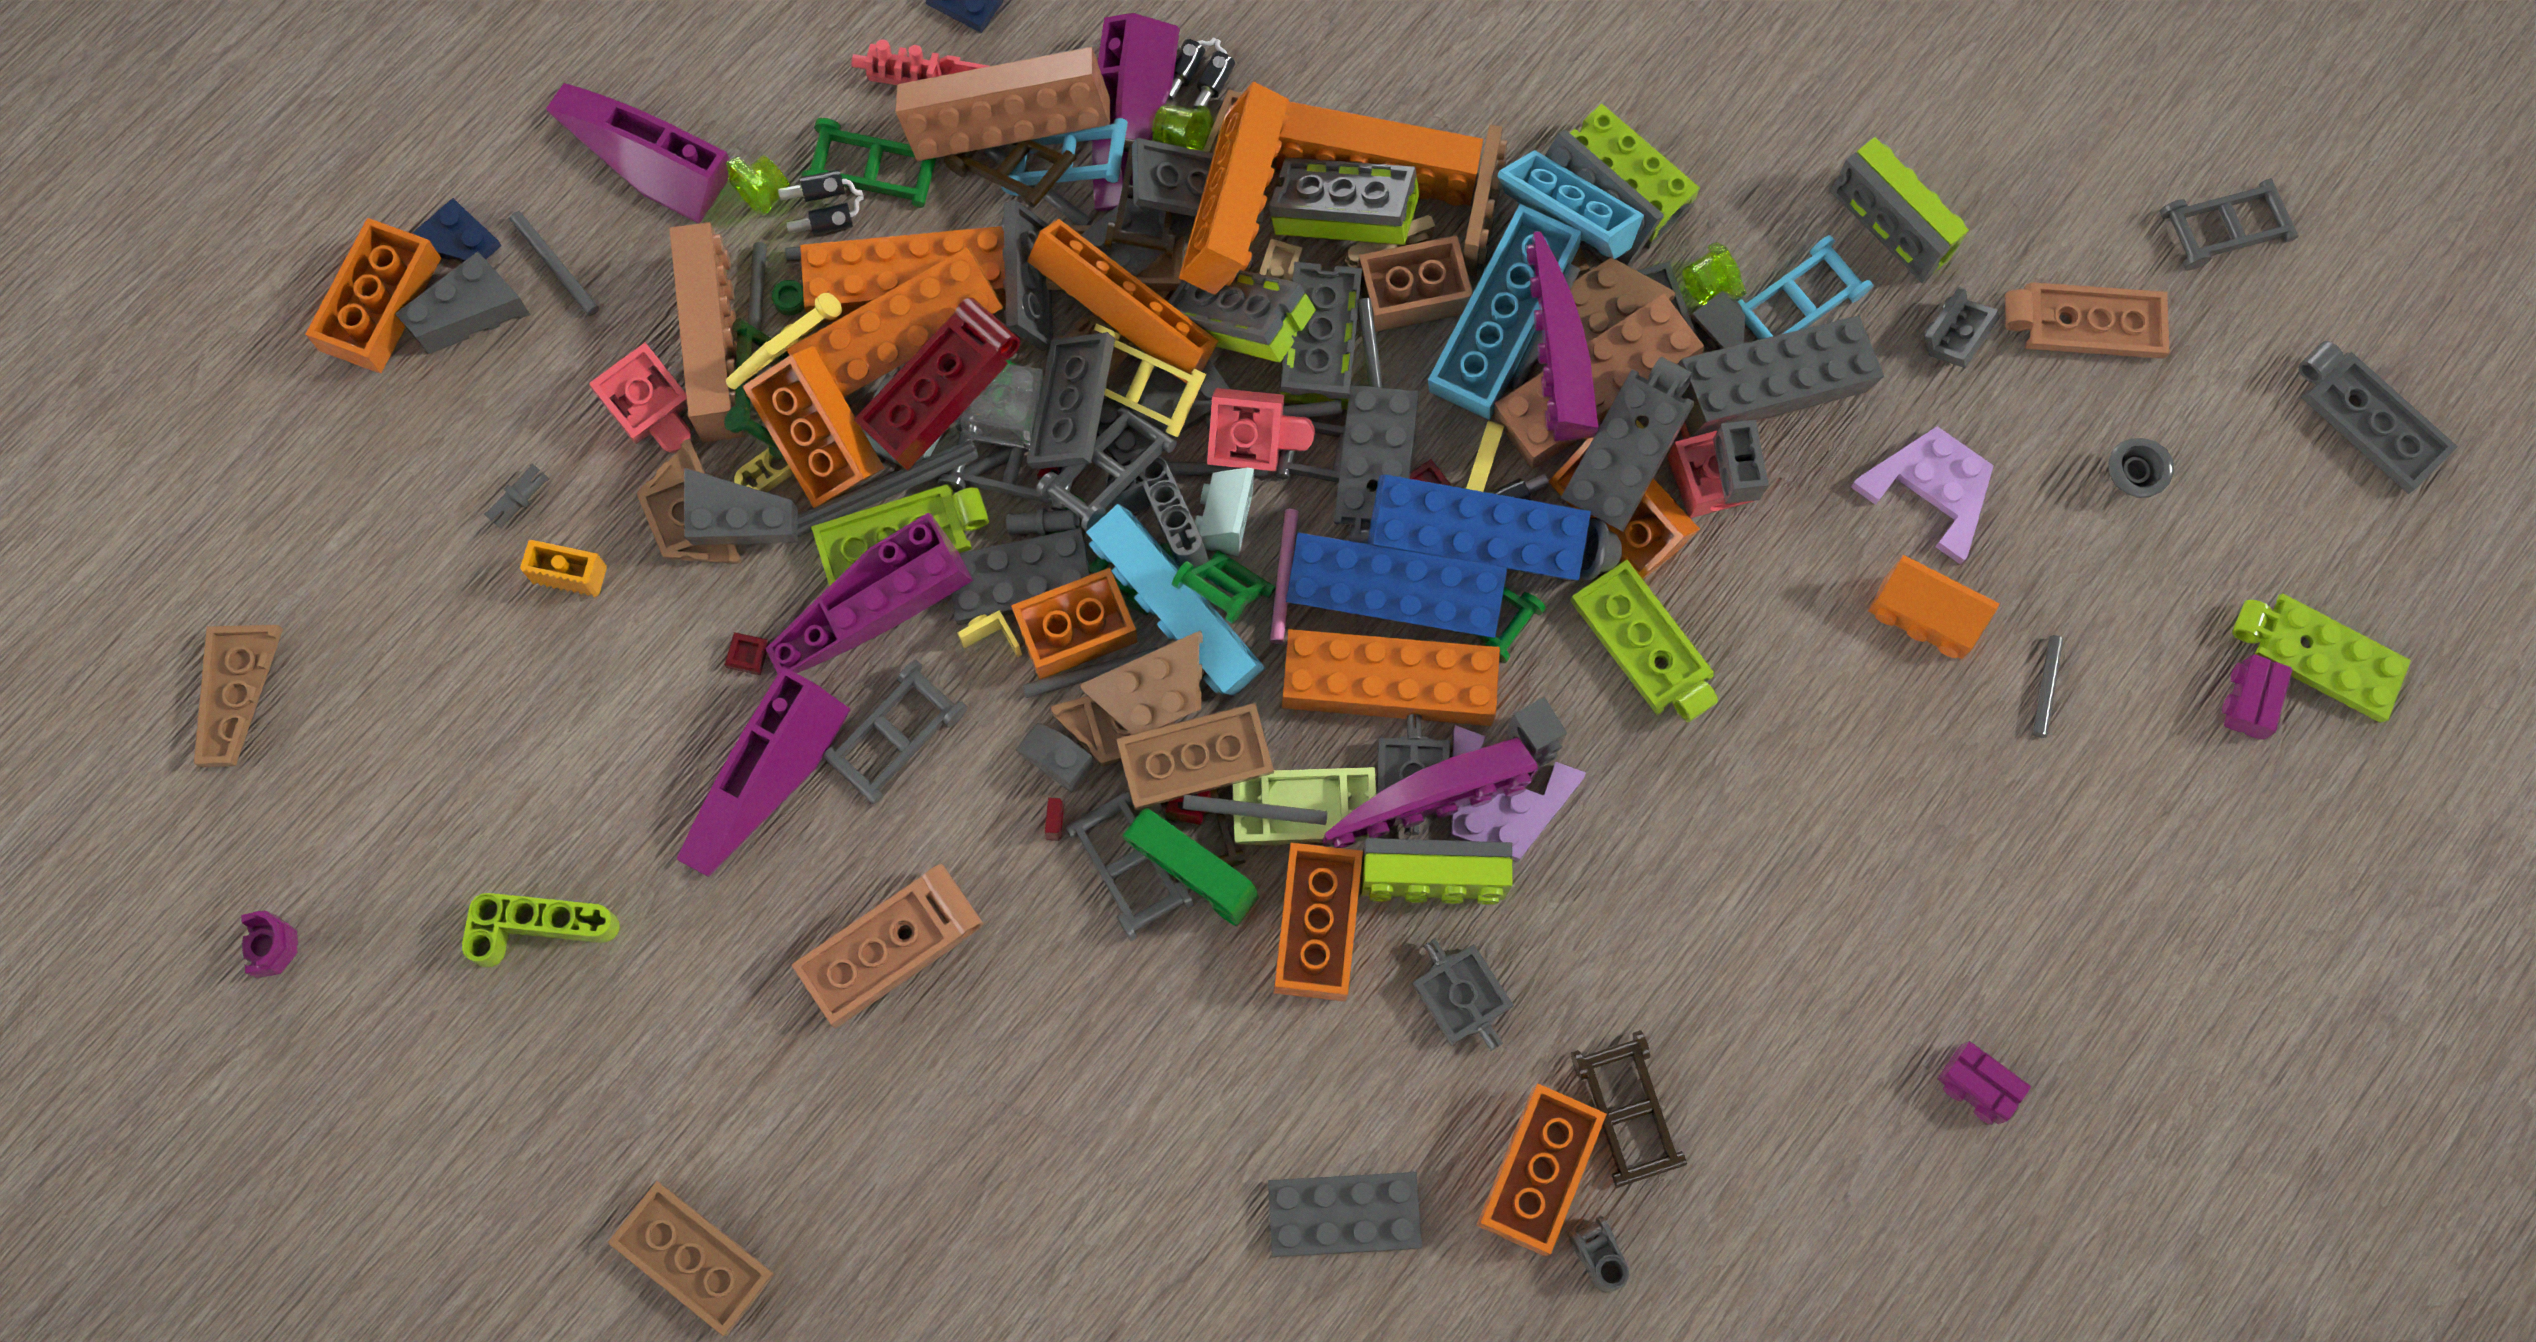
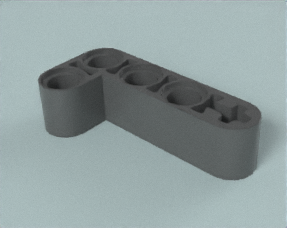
(1159, 490)

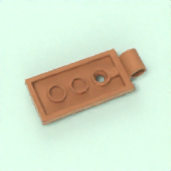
(2100, 319)

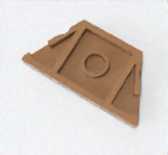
(1612, 294)
(665, 511)
(1153, 687)
(1092, 728)

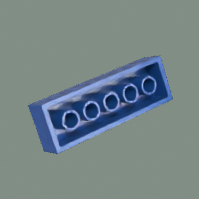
(1479, 527)
(1396, 585)

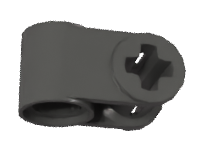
(1599, 1252)

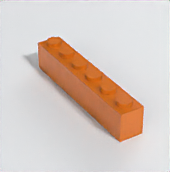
(1120, 299)

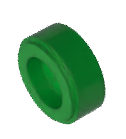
(788, 297)

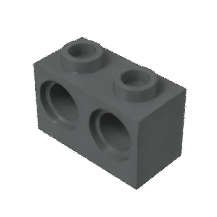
(1740, 461)
(1538, 730)

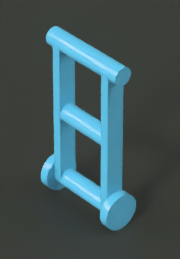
(1108, 171)
(1819, 252)

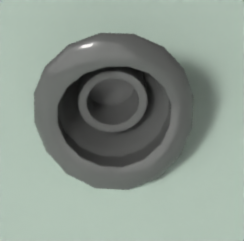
(2141, 467)
(1601, 550)

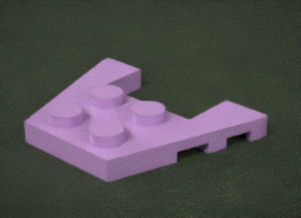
(1943, 475)
(1511, 818)

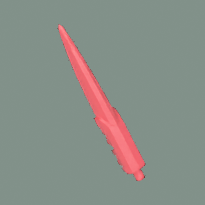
(898, 69)

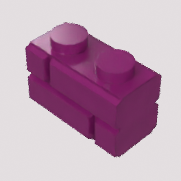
(2256, 696)
(1983, 1084)

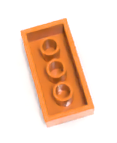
(375, 282)
(813, 426)
(1318, 922)
(1541, 1170)

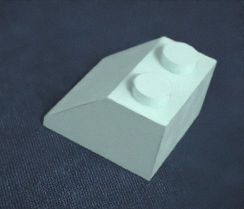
(1226, 510)

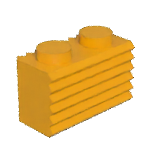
(563, 568)

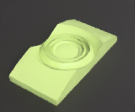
(1328, 790)

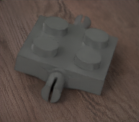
(1408, 755)
(1462, 994)

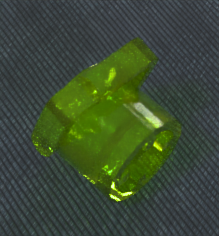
(1182, 126)
(757, 183)
(1714, 274)

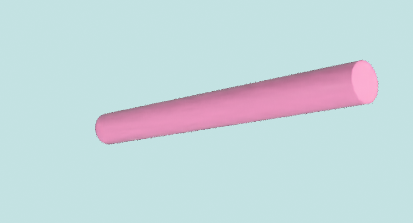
(1283, 576)

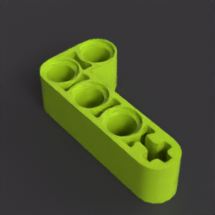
(542, 924)

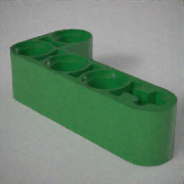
(1193, 865)

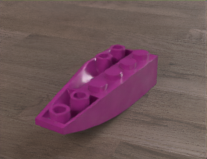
(1138, 73)
(645, 150)
(1564, 349)
(874, 595)
(764, 767)
(1439, 791)

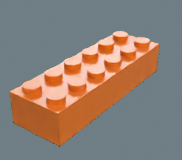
(1442, 159)
(1235, 189)
(872, 266)
(898, 322)
(1391, 677)

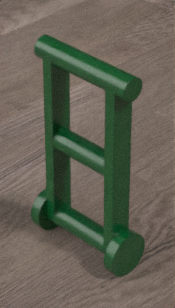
(739, 415)

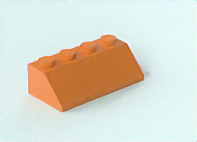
(1655, 529)

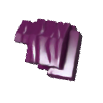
(269, 944)

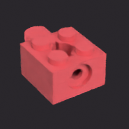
(644, 399)
(1251, 430)
(1698, 474)

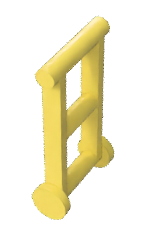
(825, 308)
(1140, 380)

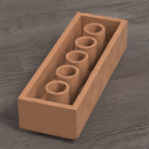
(1003, 104)
(705, 326)
(1631, 344)

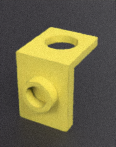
(984, 626)

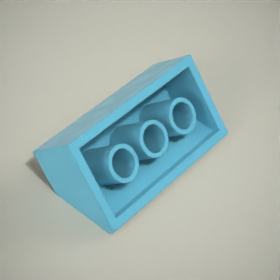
(1573, 201)

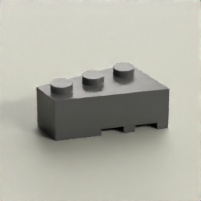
(460, 305)
(735, 513)

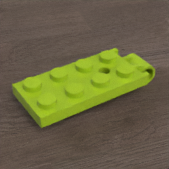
(850, 536)
(1637, 632)
(2338, 658)

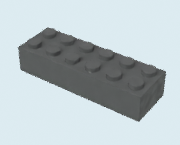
(1780, 374)

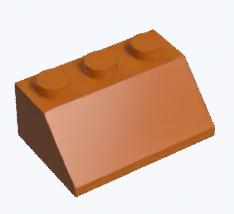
(1932, 607)
(1074, 623)

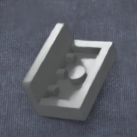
(1959, 329)

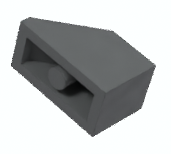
(1719, 323)
(1056, 756)

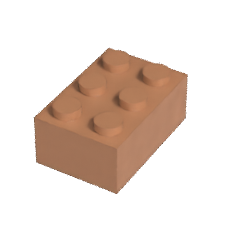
(1415, 283)

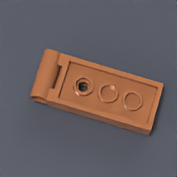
(872, 959)

